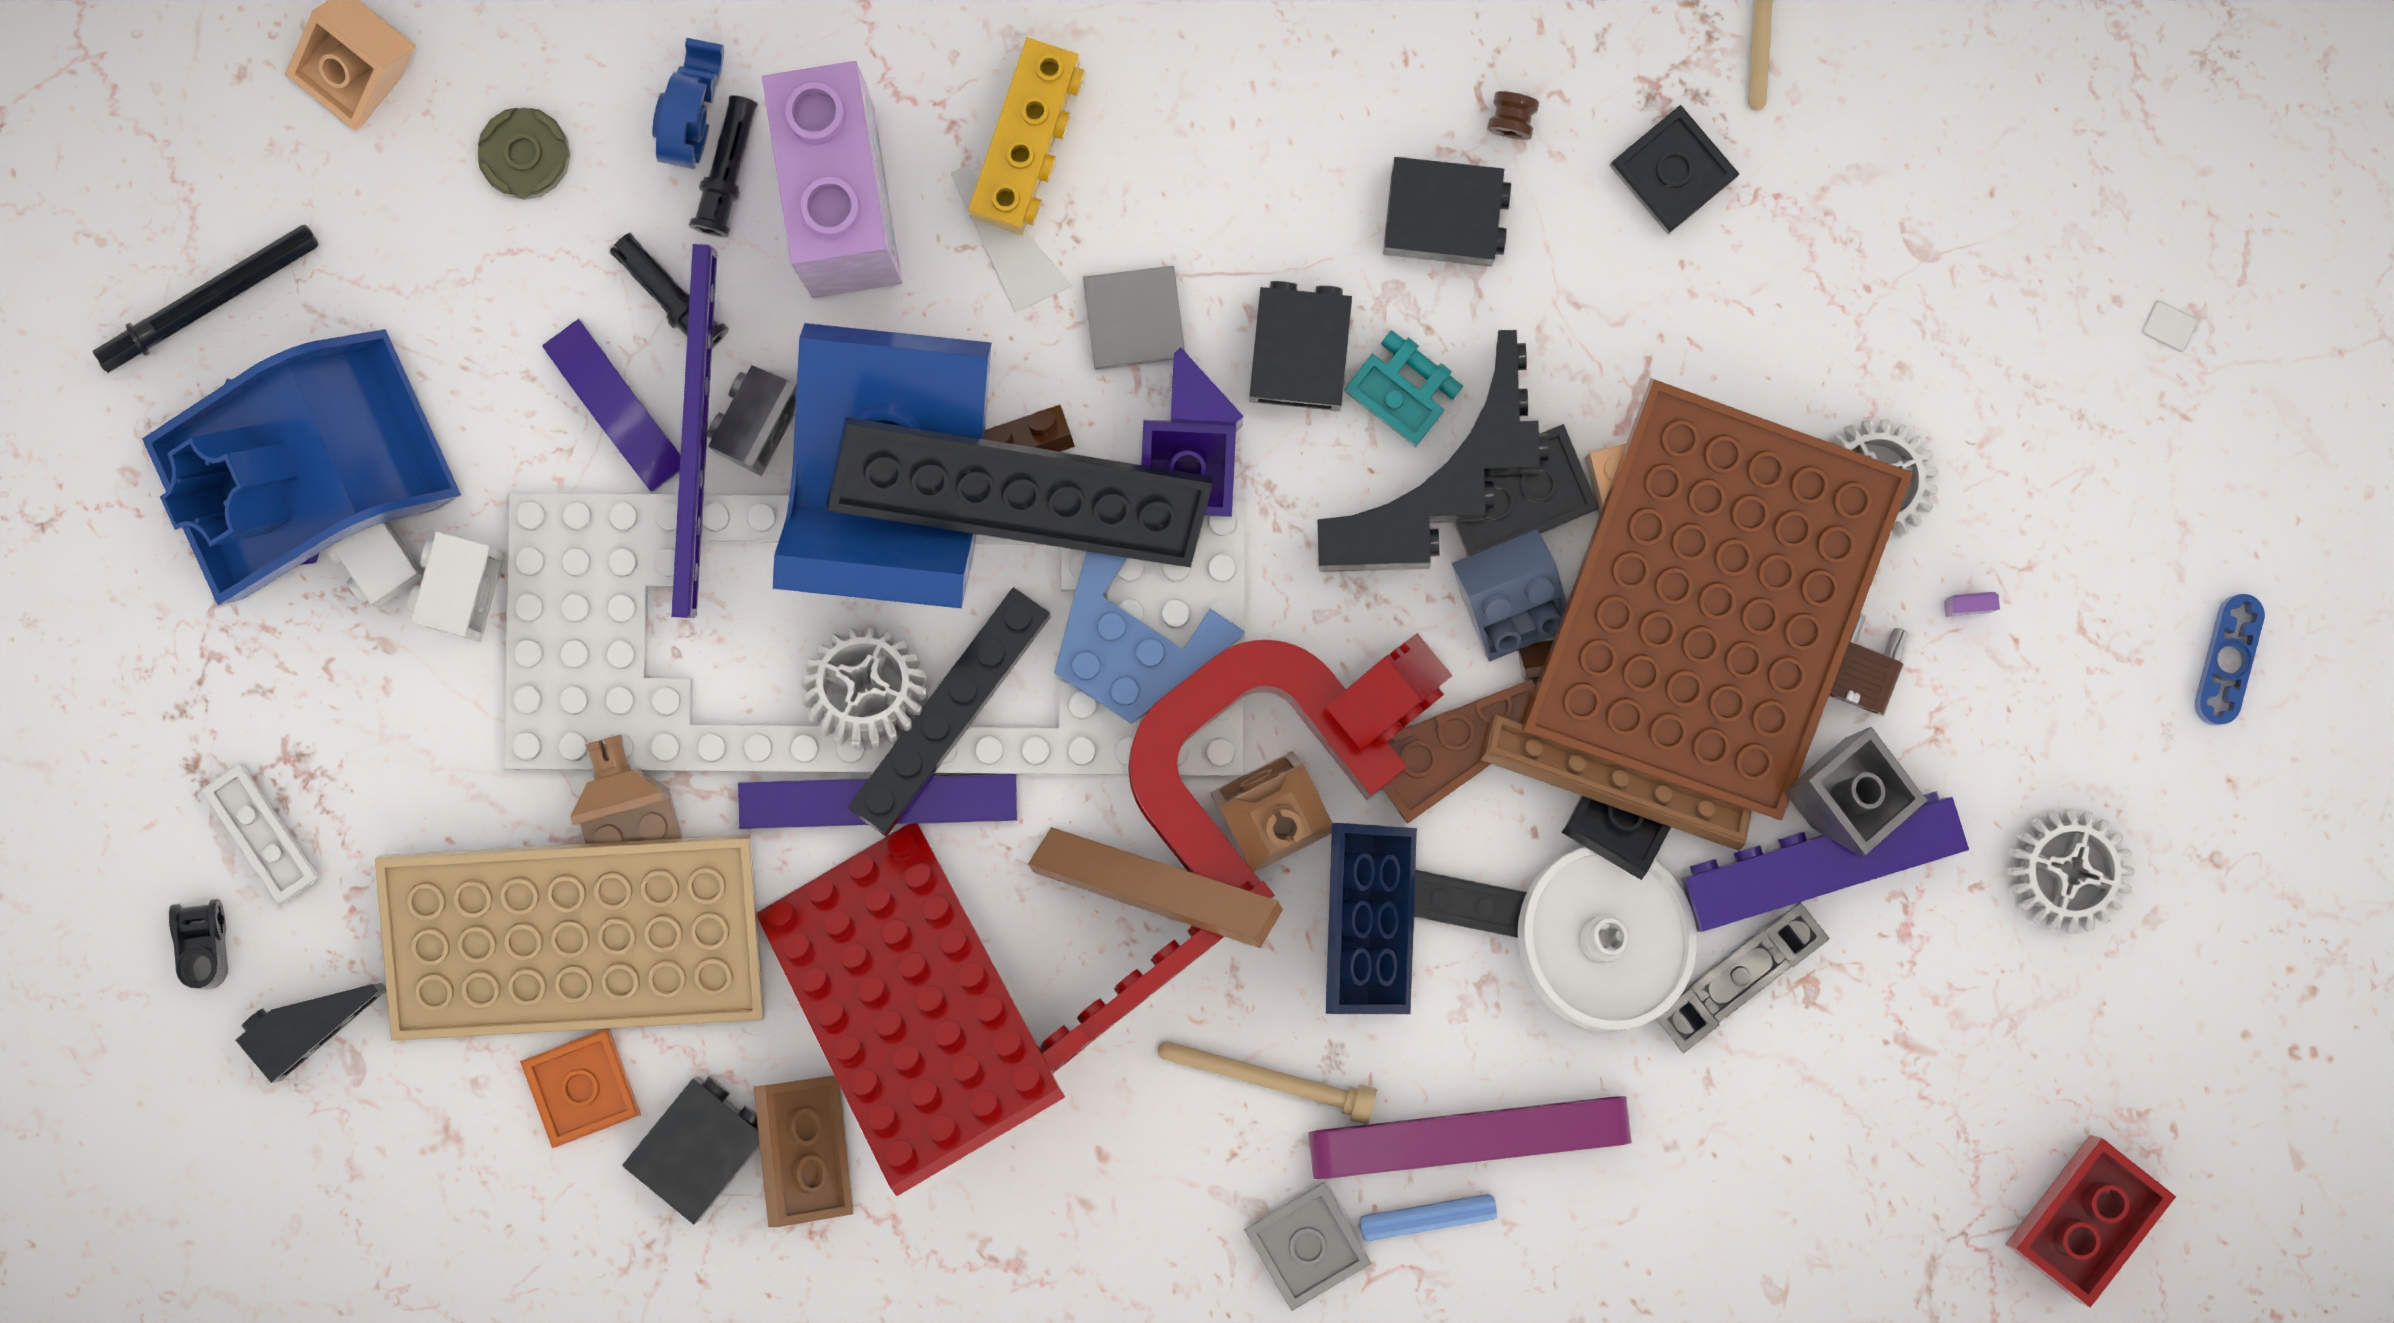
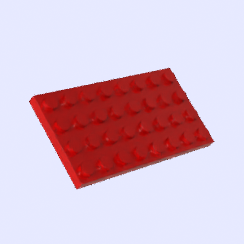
(908, 1008)

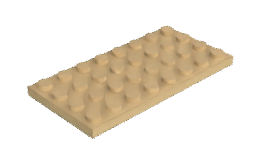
(570, 937)

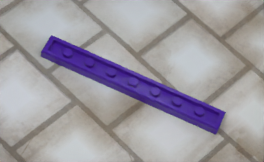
(694, 431)

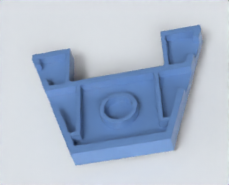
(1122, 658)

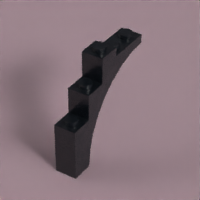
(1400, 532)

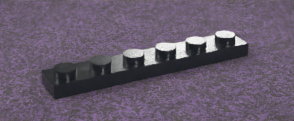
(949, 712)

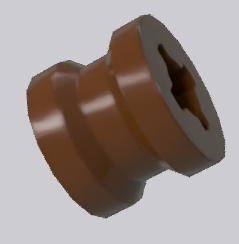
(1513, 115)

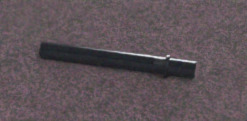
(205, 298)

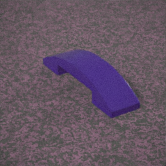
(614, 405)

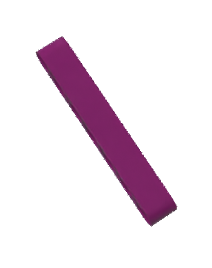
(1469, 1137)

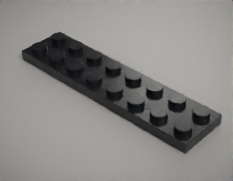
(1018, 492)

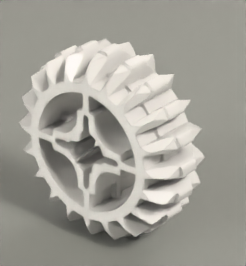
(1911, 461)
(832, 670)
(2062, 890)

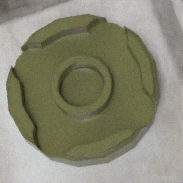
(523, 153)

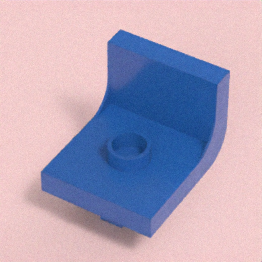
(887, 380)
(297, 460)

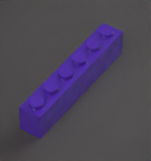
(1817, 866)

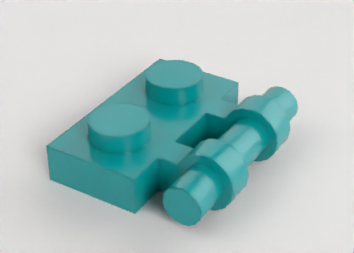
(1394, 398)

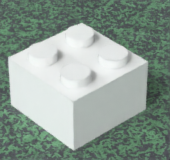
(456, 586)

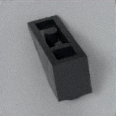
(292, 1033)

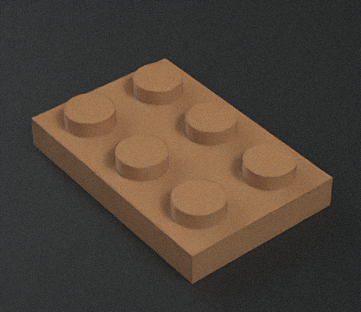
(803, 1151)

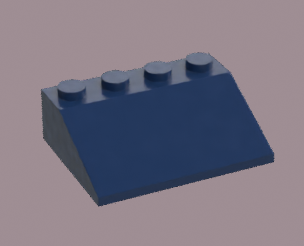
(1371, 919)

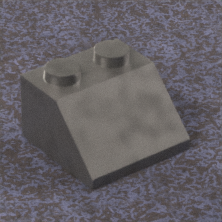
(755, 419)
(1856, 793)

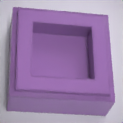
(1971, 604)

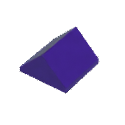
(1197, 397)
(1195, 450)

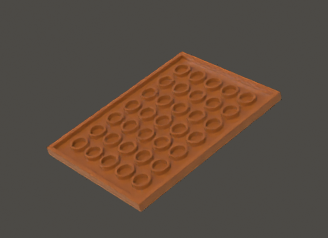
(1716, 599)

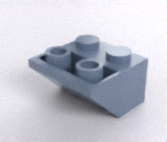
(1512, 594)

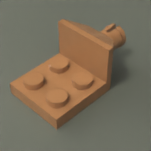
(623, 801)
(1273, 811)

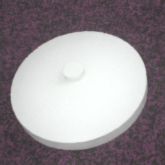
(1605, 942)

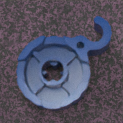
(681, 112)

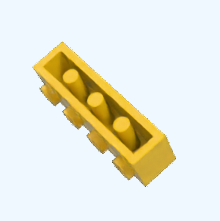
(1024, 136)

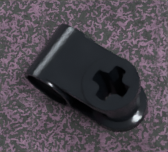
(199, 940)

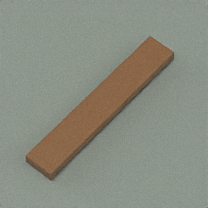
(1615, 784)
(1156, 887)

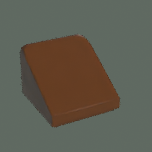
(1533, 659)

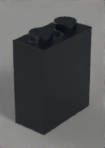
(1446, 211)
(1300, 346)
(696, 1148)

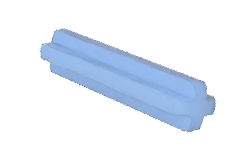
(1428, 1217)

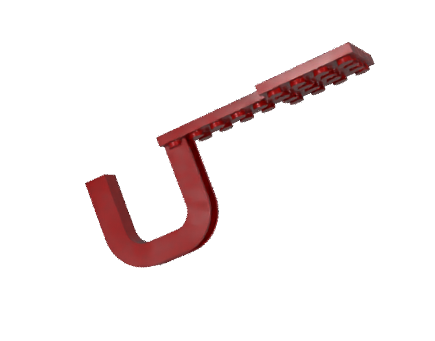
(1185, 825)

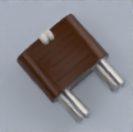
(1867, 676)

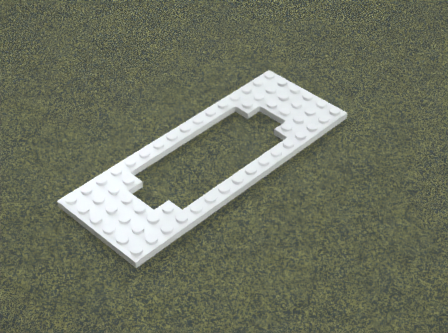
(581, 650)

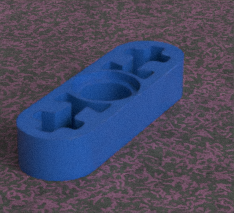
(2247, 650)

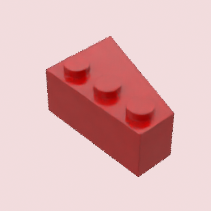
(1390, 693)

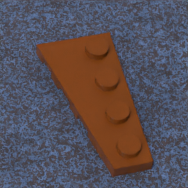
(1449, 749)

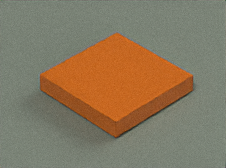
(580, 1087)

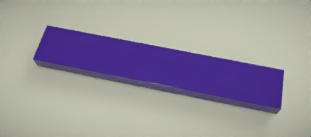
(827, 801)

